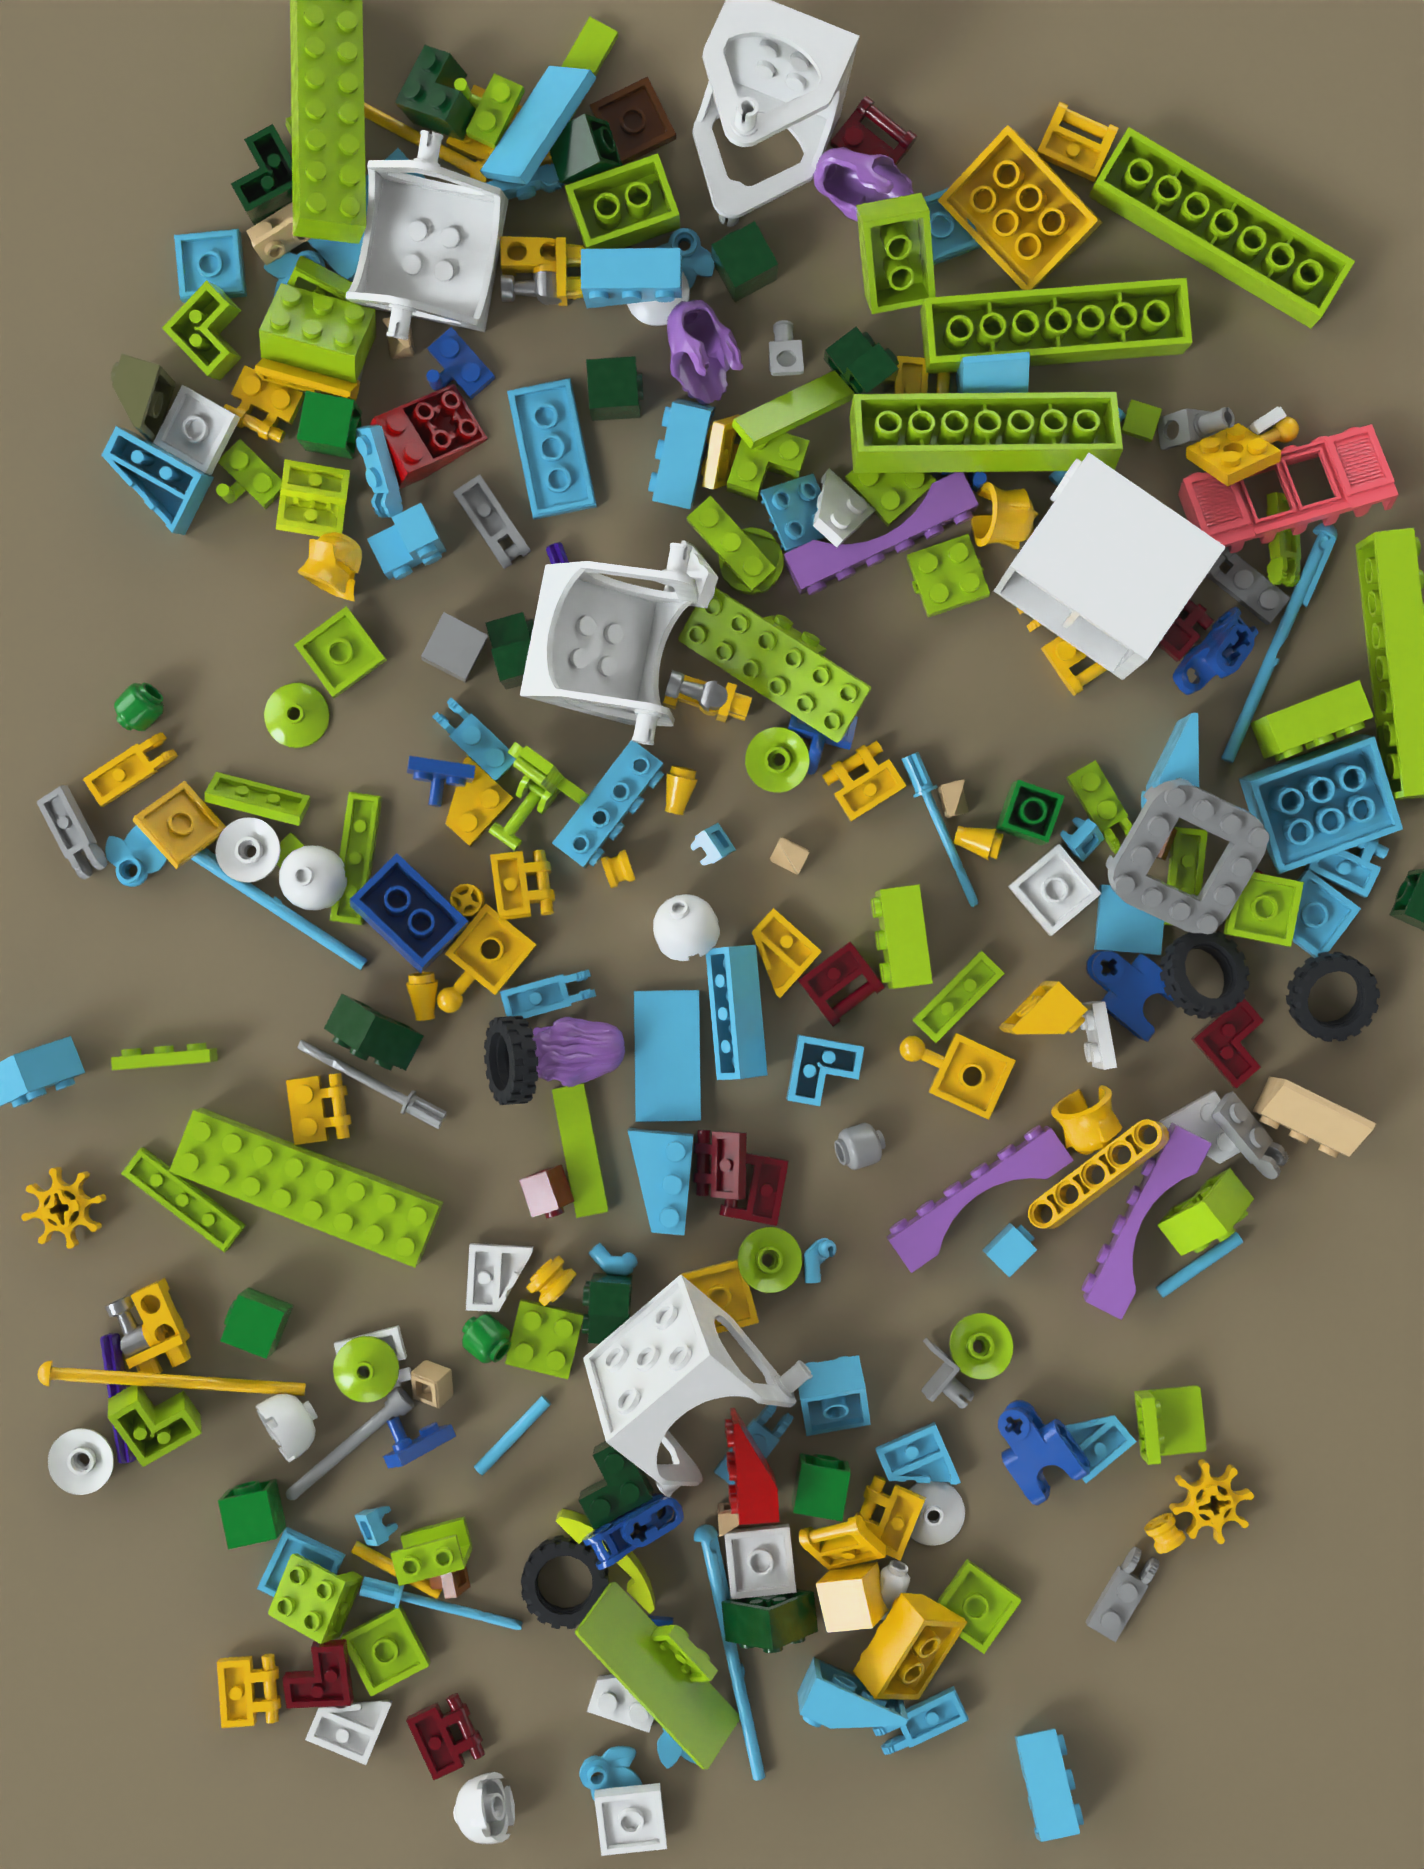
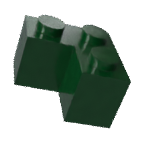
(430, 94)
(271, 185)
(862, 363)
(510, 645)
(372, 1034)
(608, 1305)
(619, 1492)
(770, 1620)

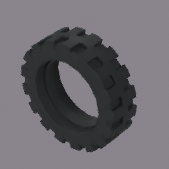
(1179, 986)
(1358, 1015)
(511, 1060)
(538, 1604)

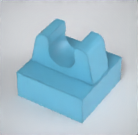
(1084, 839)
(714, 843)
(371, 1525)

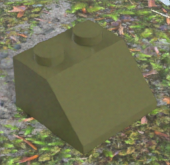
(144, 393)

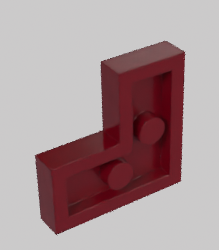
(1222, 1044)
(325, 1685)

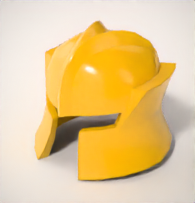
(1011, 517)
(333, 564)
(1087, 1128)

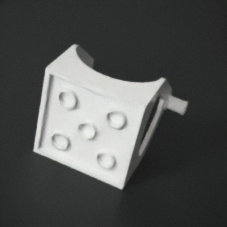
(765, 76)
(428, 243)
(604, 640)
(668, 1364)

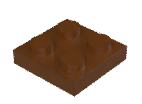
(635, 120)

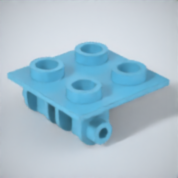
(793, 510)

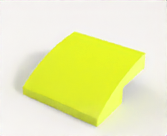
(312, 498)

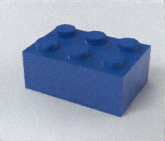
(408, 913)

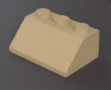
(1311, 1117)

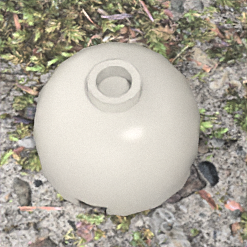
(312, 877)
(685, 927)
(288, 1423)
(485, 1809)

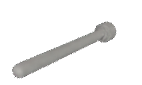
(397, 1404)

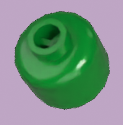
(139, 706)
(486, 1338)

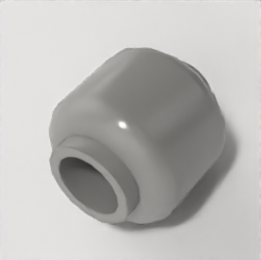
(859, 1146)

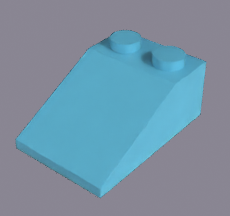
(1179, 756)
(842, 1701)

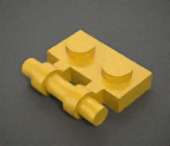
(272, 398)
(868, 790)
(511, 886)
(308, 1108)
(898, 1518)
(237, 1690)

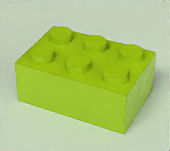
(624, 205)
(896, 252)
(317, 333)
(1312, 722)
(902, 937)

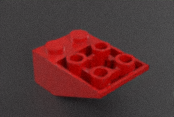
(429, 434)
(754, 1487)

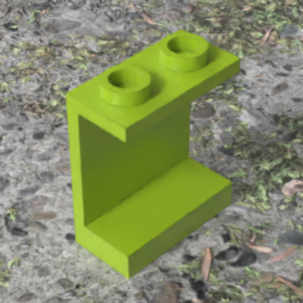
(432, 1551)

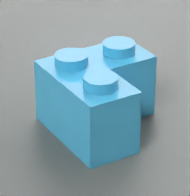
(407, 543)
(814, 1060)
(32, 1071)

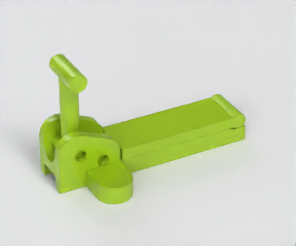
(545, 785)

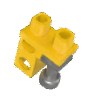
(547, 261)
(708, 696)
(160, 1330)

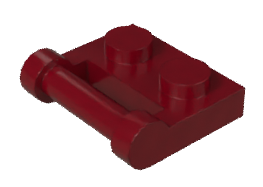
(860, 139)
(834, 975)
(764, 1193)

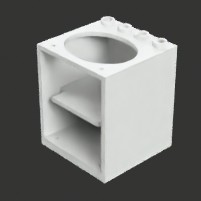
(1108, 567)

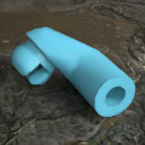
(815, 1256)
(611, 1264)

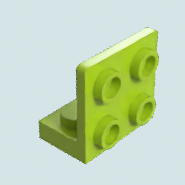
(1170, 1422)
(314, 1599)

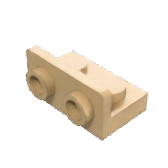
(274, 235)

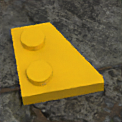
(720, 453)
(476, 805)
(783, 950)

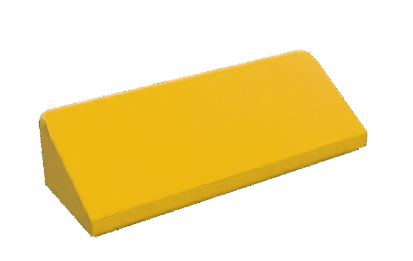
(305, 379)

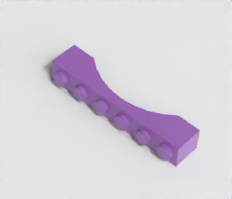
(820, 562)
(922, 1236)
(1113, 1282)

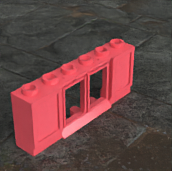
(1354, 471)

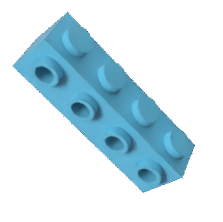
(608, 805)
(736, 1012)

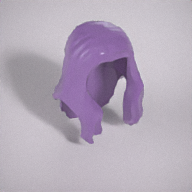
(858, 178)
(701, 350)
(577, 1050)

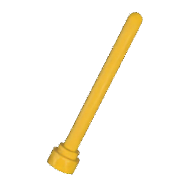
(413, 136)

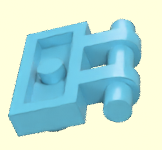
(1351, 871)

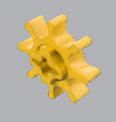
(63, 1220)
(1223, 1506)

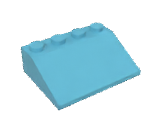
(1323, 802)

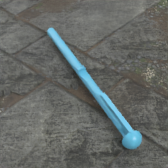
(1301, 596)
(208, 860)
(719, 1586)

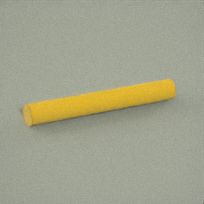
(386, 1564)

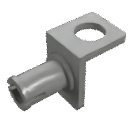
(784, 351)
(1193, 425)
(944, 1380)

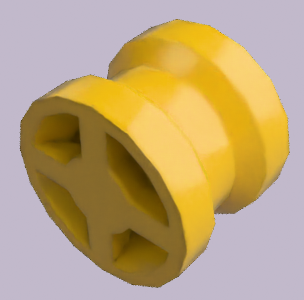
(618, 868)
(461, 898)
(1165, 1533)

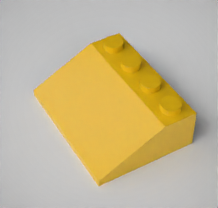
(1019, 210)

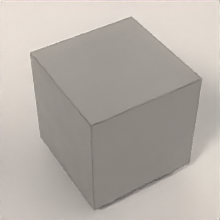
(454, 647)

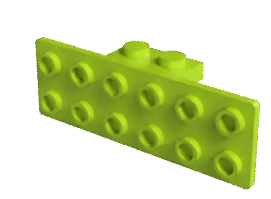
(776, 663)
(661, 1673)

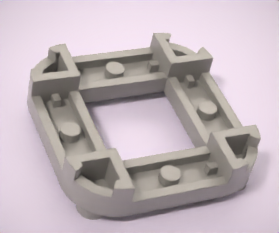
(1149, 833)

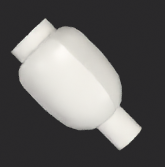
(893, 1582)

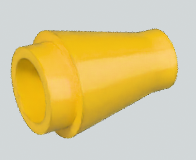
(679, 787)
(980, 841)
(423, 993)

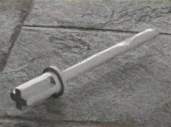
(411, 1104)

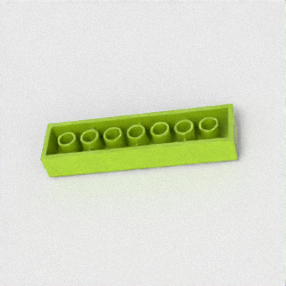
(328, 119)
(1221, 228)
(1059, 323)
(983, 431)
(1395, 652)
(306, 1186)

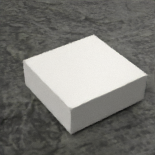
(1267, 421)

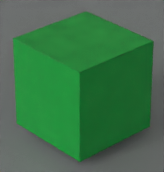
(329, 424)
(1030, 812)
(256, 1322)
(821, 1486)
(252, 1513)

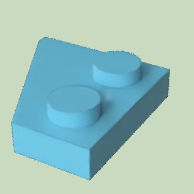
(1101, 1441)
(918, 1457)

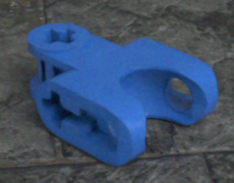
(1218, 654)
(1127, 989)
(1037, 1446)
(648, 1528)

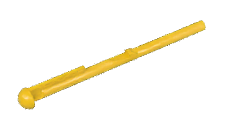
(47, 1373)

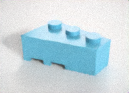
(630, 275)
(681, 453)
(159, 477)
(664, 1176)
(1049, 1785)

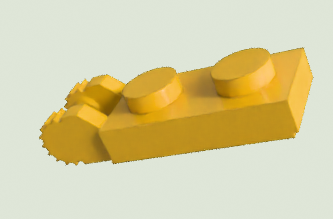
(127, 770)

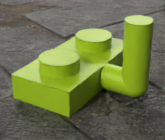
(493, 109)
(250, 476)

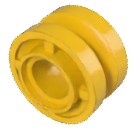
(551, 1280)

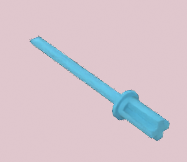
(923, 786)
(394, 1594)

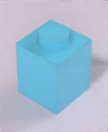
(1010, 1249)

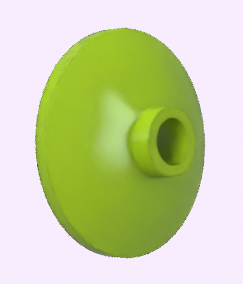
(312, 720)
(761, 763)
(785, 1260)
(995, 1341)
(379, 1359)

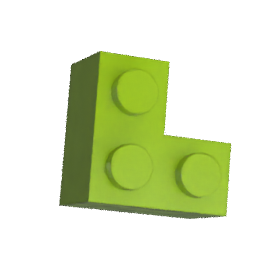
(198, 329)
(780, 455)
(1207, 1214)
(153, 1429)

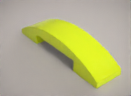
(639, 1585)

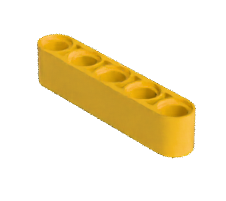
(1082, 1176)

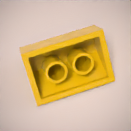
(1046, 1011)
(908, 1648)

